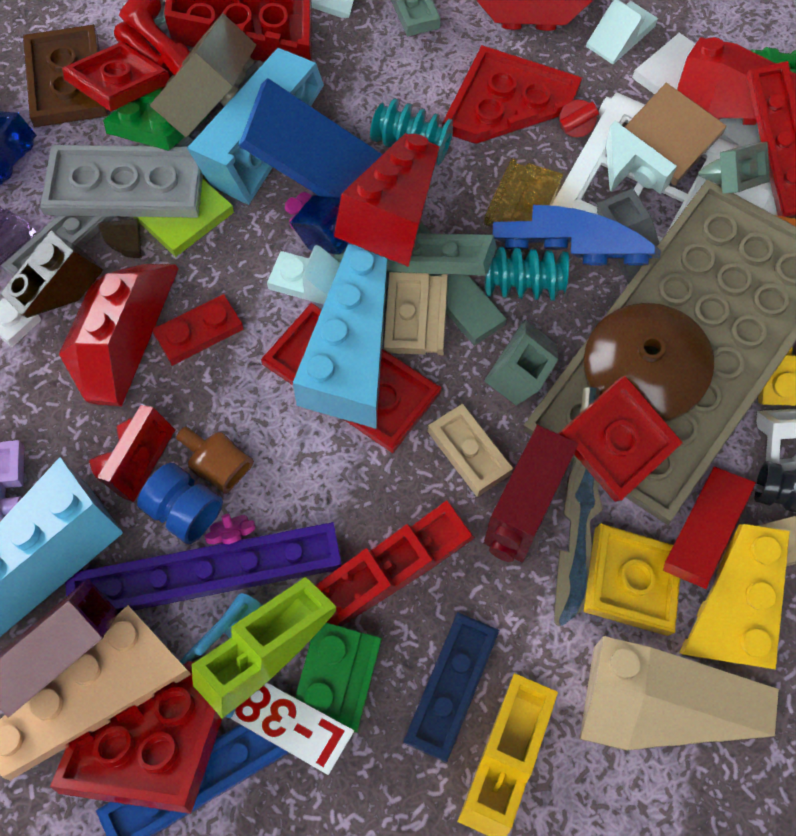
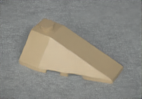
(661, 700)

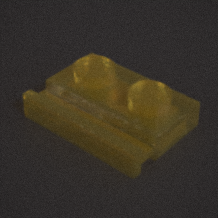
(520, 190)

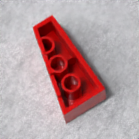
(266, 22)
(388, 200)

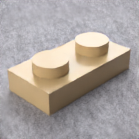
(470, 450)

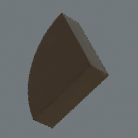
(123, 236)

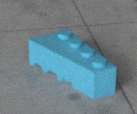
(217, 148)
(345, 349)
(49, 540)

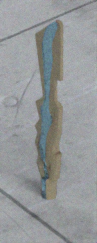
(580, 506)

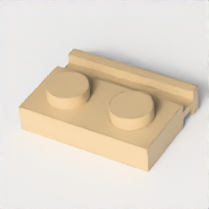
(416, 313)

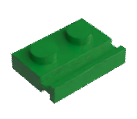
(339, 673)

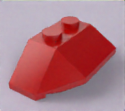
(543, 13)
(115, 330)

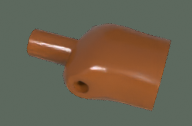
(215, 459)

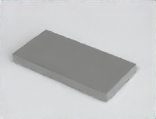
(121, 182)

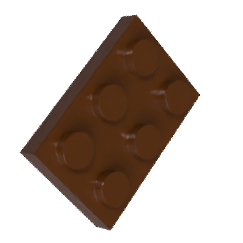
(49, 95)

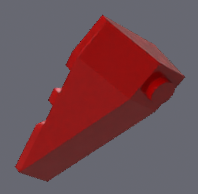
(717, 78)

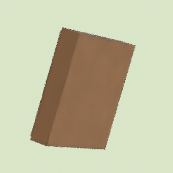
(676, 129)

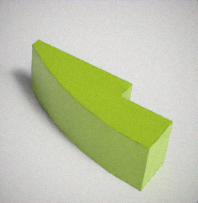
(261, 646)

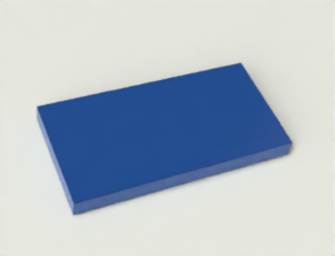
(304, 142)

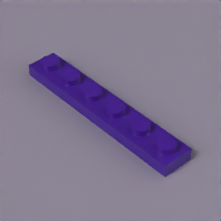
(215, 568)

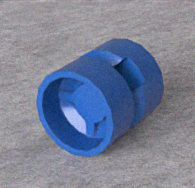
(176, 500)

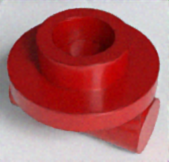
(578, 118)

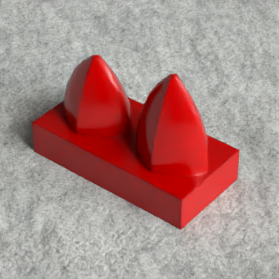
(135, 455)

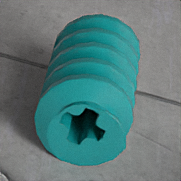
(390, 125)
(527, 273)

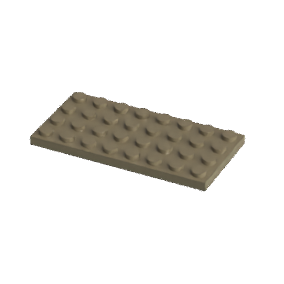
(737, 280)

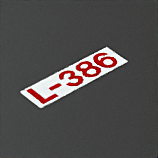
(294, 727)

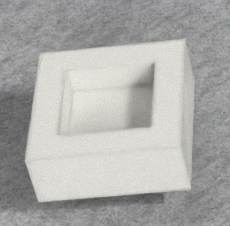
(14, 325)

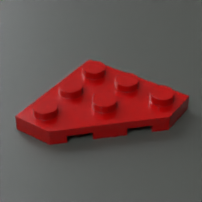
(508, 95)
(146, 753)

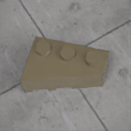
(206, 76)

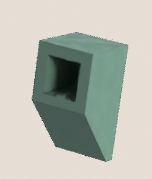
(523, 364)

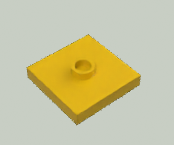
(629, 581)

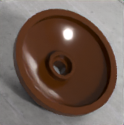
(669, 380)

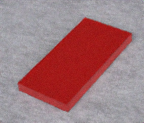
(402, 390)

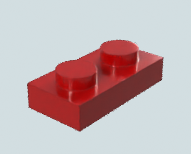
(197, 329)

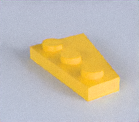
(745, 603)

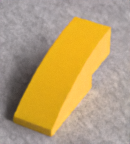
(508, 758)

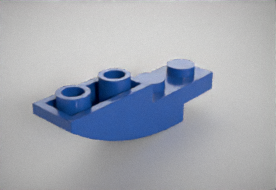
(590, 235)

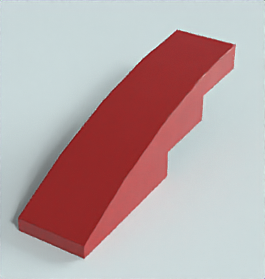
(394, 563)

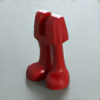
(140, 29)

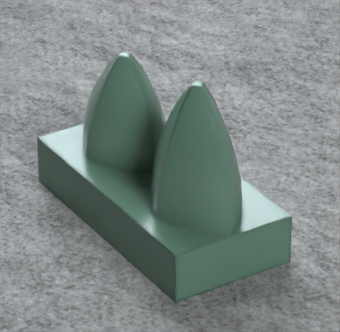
(739, 168)

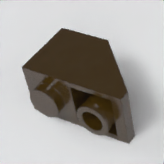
(51, 277)

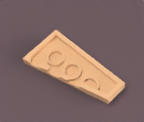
(100, 684)

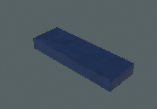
(451, 687)

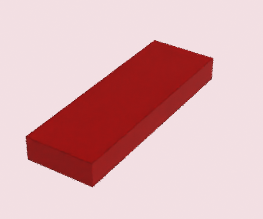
(709, 527)

